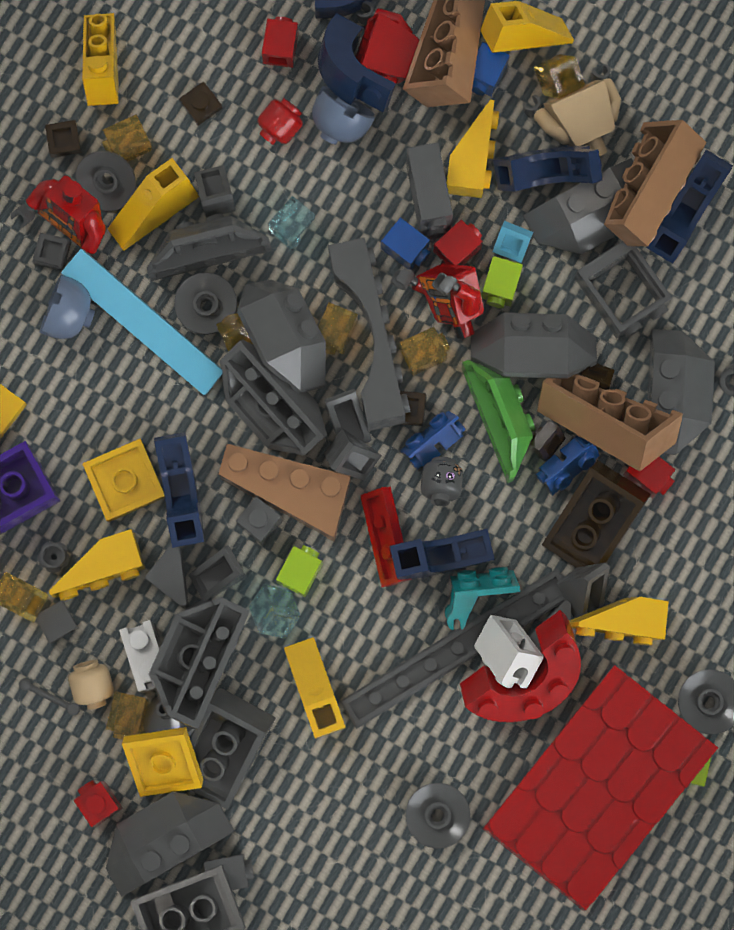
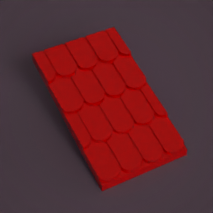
(600, 788)

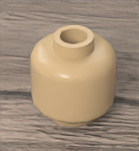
(91, 684)

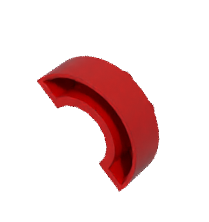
(548, 687)

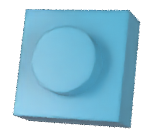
(512, 242)

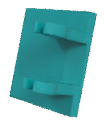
(469, 585)

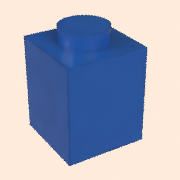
(488, 70)
(406, 245)

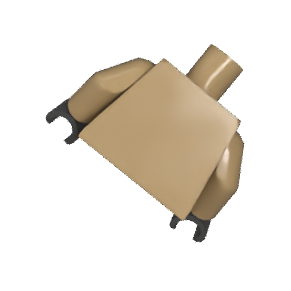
(581, 115)

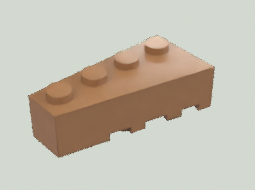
(446, 54)
(653, 180)
(610, 420)
(293, 488)

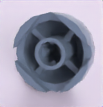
(339, 119)
(67, 309)

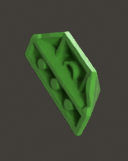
(501, 414)

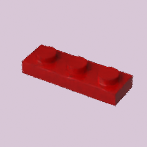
(383, 531)

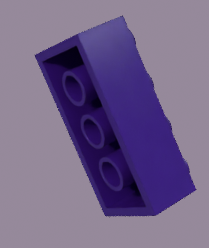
(23, 487)

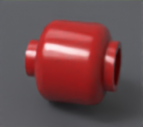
(280, 121)

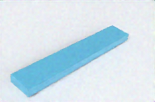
(144, 322)

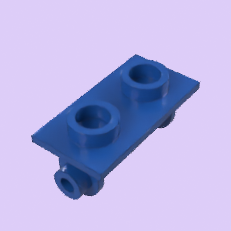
(441, 430)
(579, 456)

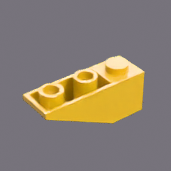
(522, 26)
(100, 60)
(468, 160)
(153, 203)
(106, 560)
(631, 617)
(314, 688)

